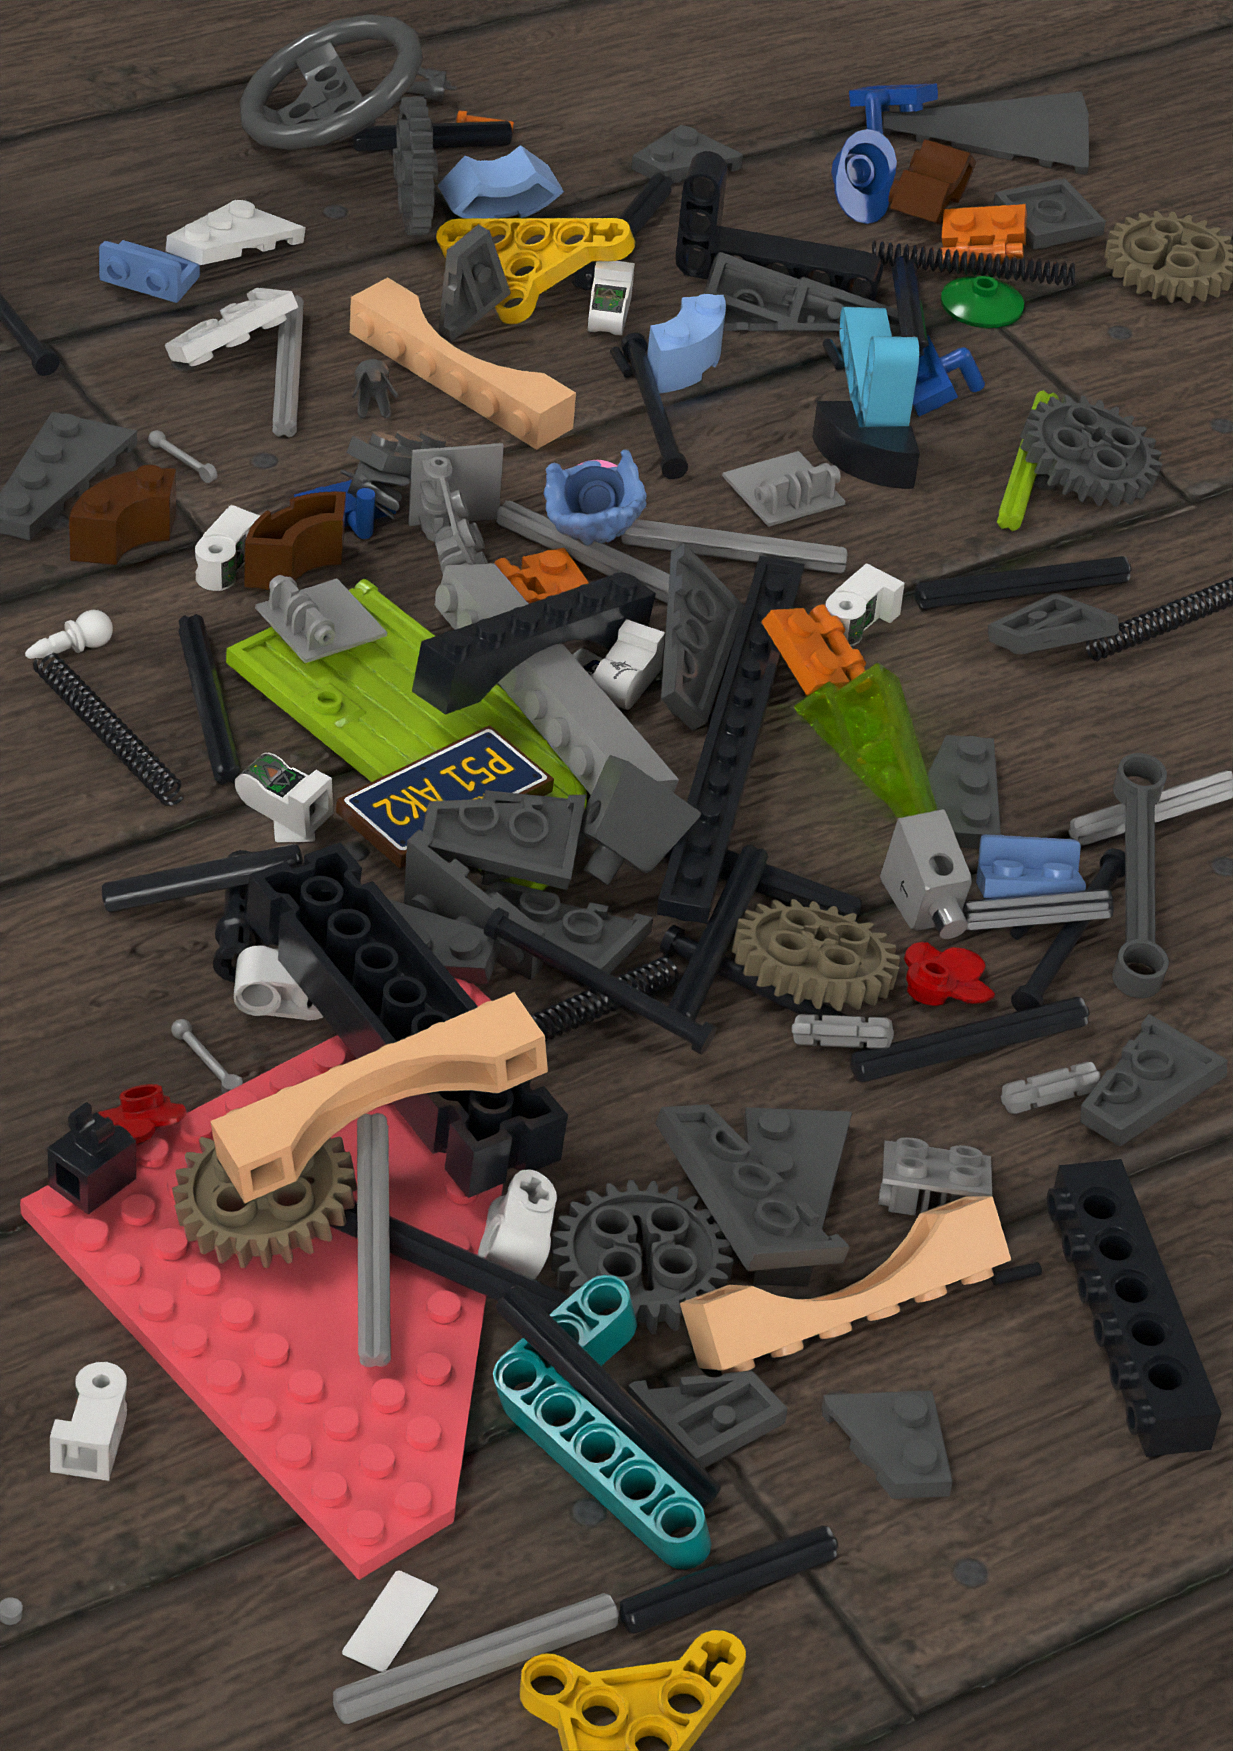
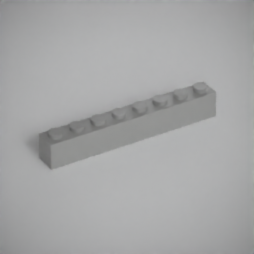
(551, 685)

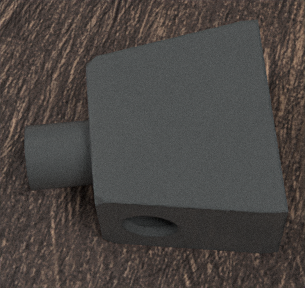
(632, 820)

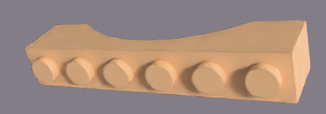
(518, 401)
(476, 1051)
(942, 1247)

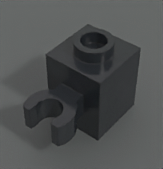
(91, 1160)

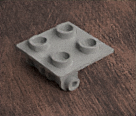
(471, 469)
(786, 487)
(461, 540)
(318, 618)
(916, 1166)

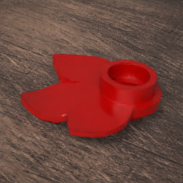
(945, 974)
(144, 1110)

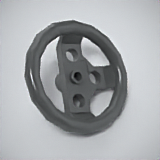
(330, 102)

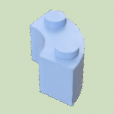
(500, 187)
(687, 343)

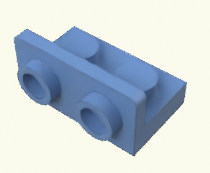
(1027, 866)

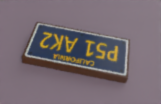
(396, 804)

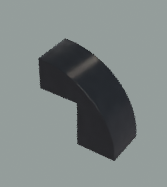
(869, 453)

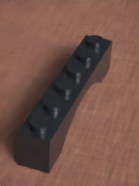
(469, 661)

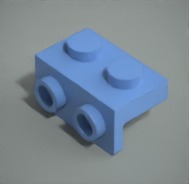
(146, 270)

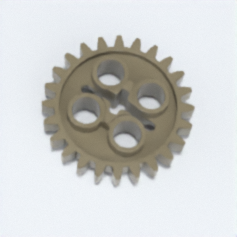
(1170, 257)
(815, 954)
(271, 1223)

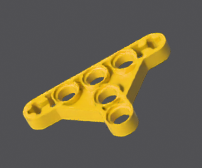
(552, 259)
(636, 1696)

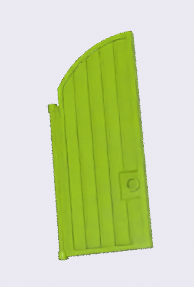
(366, 705)

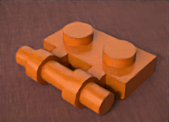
(985, 230)
(543, 574)
(804, 642)

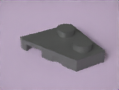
(471, 283)
(1051, 624)
(713, 1413)
(896, 1438)

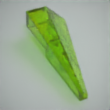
(874, 737)

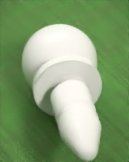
(90, 630)

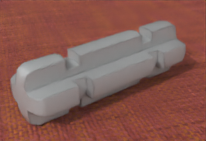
(843, 1031)
(1050, 1087)

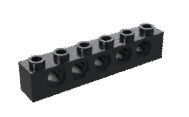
(1133, 1309)

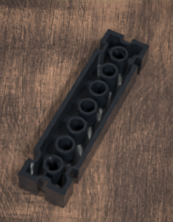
(384, 985)

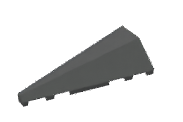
(1036, 127)
(777, 302)

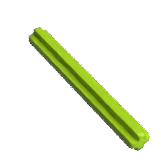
(1020, 482)

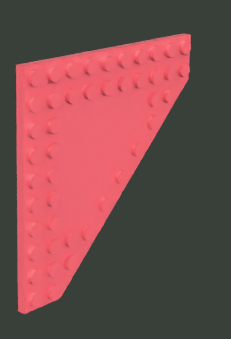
(275, 1348)

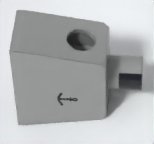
(927, 874)

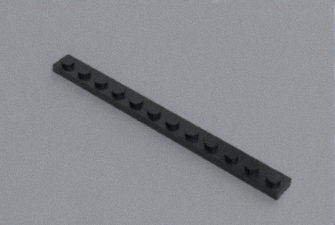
(729, 746)

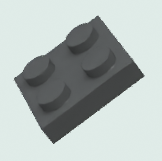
(1054, 213)

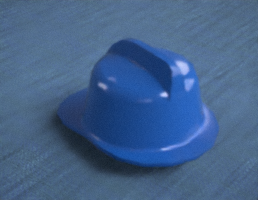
(864, 175)

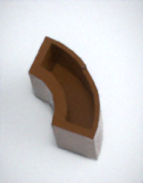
(932, 181)
(123, 514)
(296, 538)

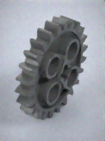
(415, 165)
(1091, 450)
(679, 1248)

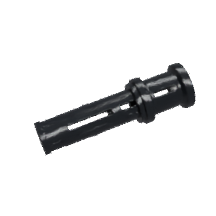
(233, 930)

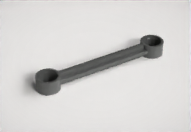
(1140, 876)

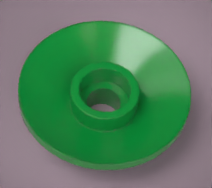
(982, 302)

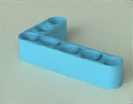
(878, 367)

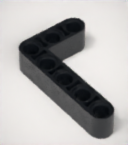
(799, 257)

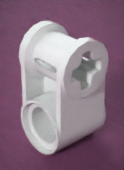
(267, 988)
(521, 1224)

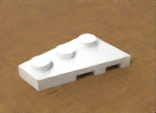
(229, 230)
(263, 309)

